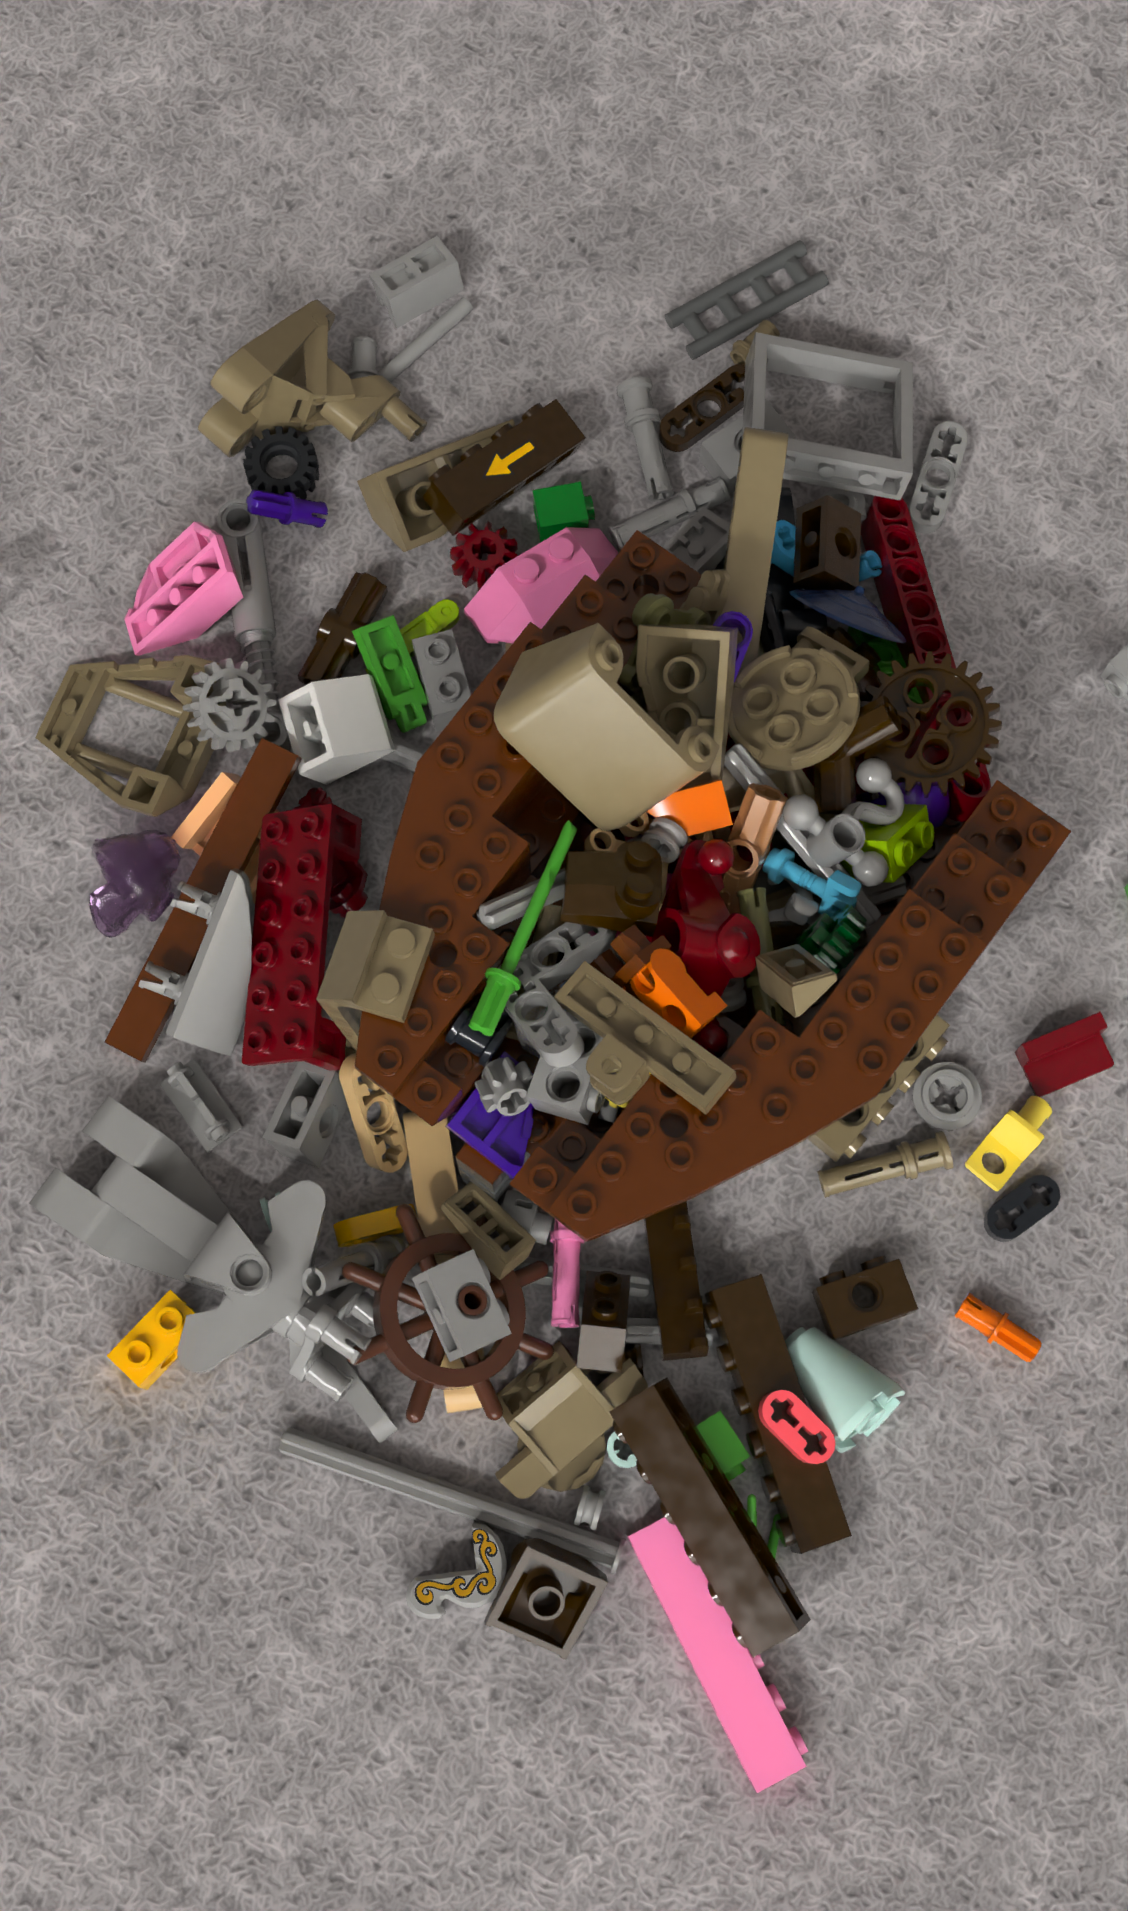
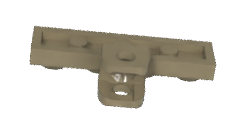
(638, 1044)

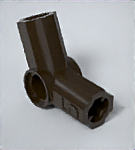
(837, 774)

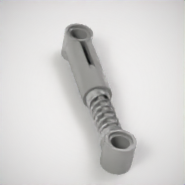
(254, 613)

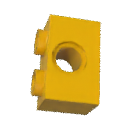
(153, 1341)

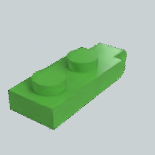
(392, 672)

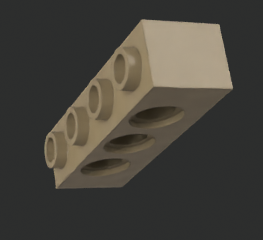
(846, 1137)

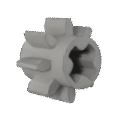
(505, 1086)

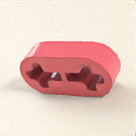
(804, 1419)

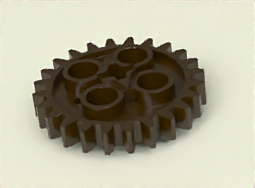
(963, 743)

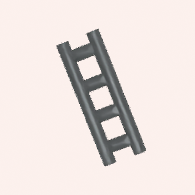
(738, 321)

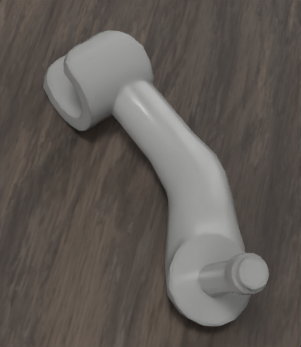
(799, 905)

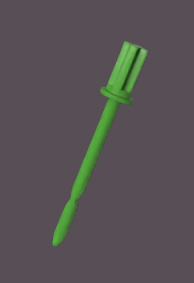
(502, 981)

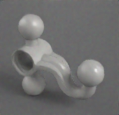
(844, 834)

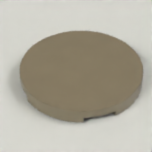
(793, 707)

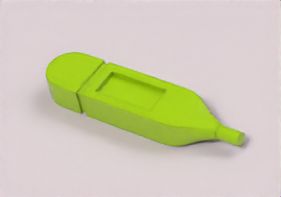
(439, 618)

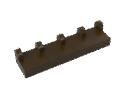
(676, 1284)

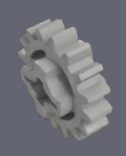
(229, 689)

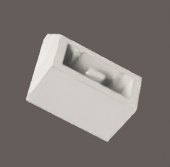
(336, 726)

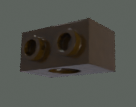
(827, 545)
(890, 1291)
(604, 1321)

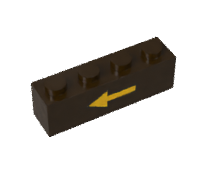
(503, 466)

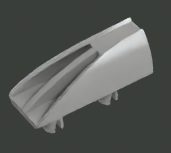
(215, 991)

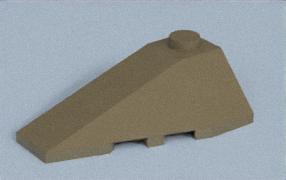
(398, 492)
(689, 681)

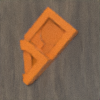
(696, 808)

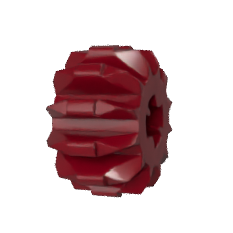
(470, 551)

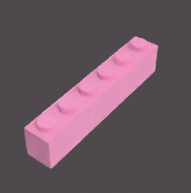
(722, 1665)

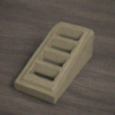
(478, 1238)

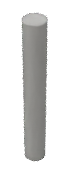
(426, 339)

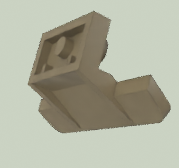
(558, 1415)

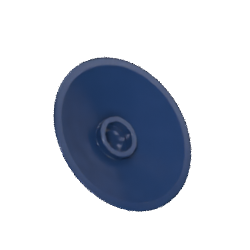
(850, 609)

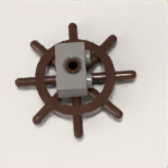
(457, 1307)

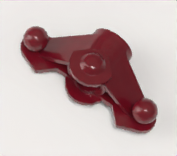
(702, 929)

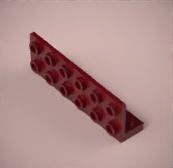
(291, 936)

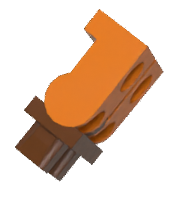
(658, 981)

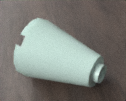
(841, 1386)

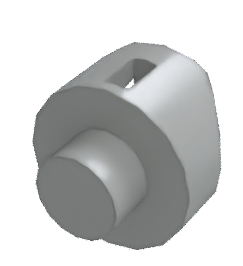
(527, 1215)

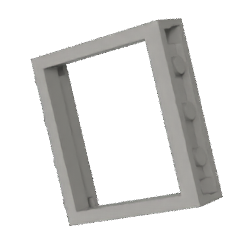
(824, 463)

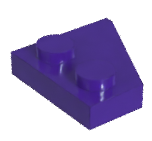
(492, 1134)

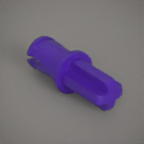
(286, 508)

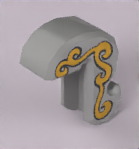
(466, 1587)

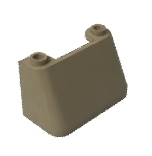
(590, 734)

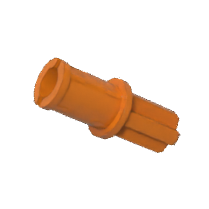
(998, 1328)

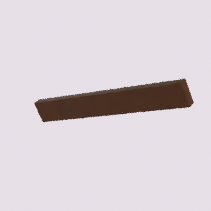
(228, 848)

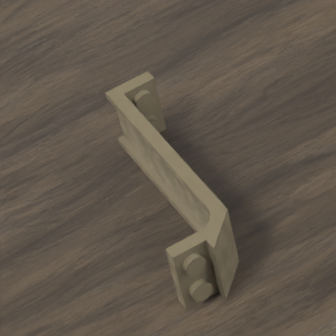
(373, 970)

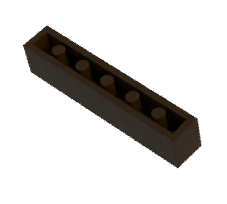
(760, 1364)
(709, 1518)

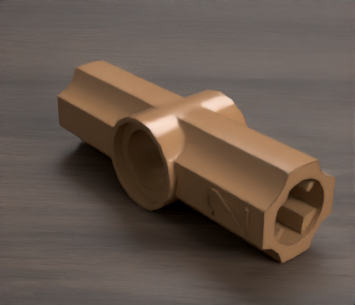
(754, 830)

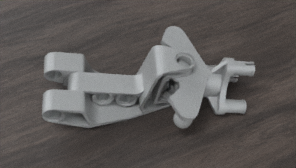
(169, 1220)

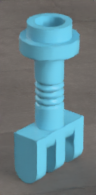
(835, 892)

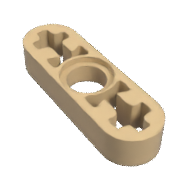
(387, 1125)

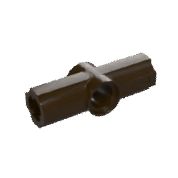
(335, 637)

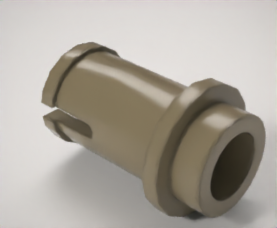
(742, 347)

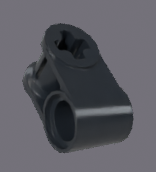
(475, 1041)

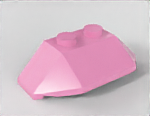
(537, 583)
(183, 591)

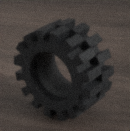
(282, 444)

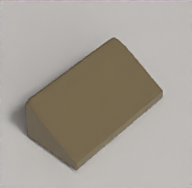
(793, 978)

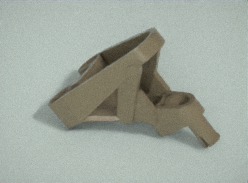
(293, 384)

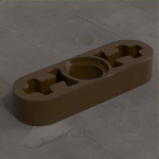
(679, 415)

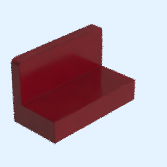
(1065, 1055)

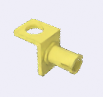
(1011, 1140)

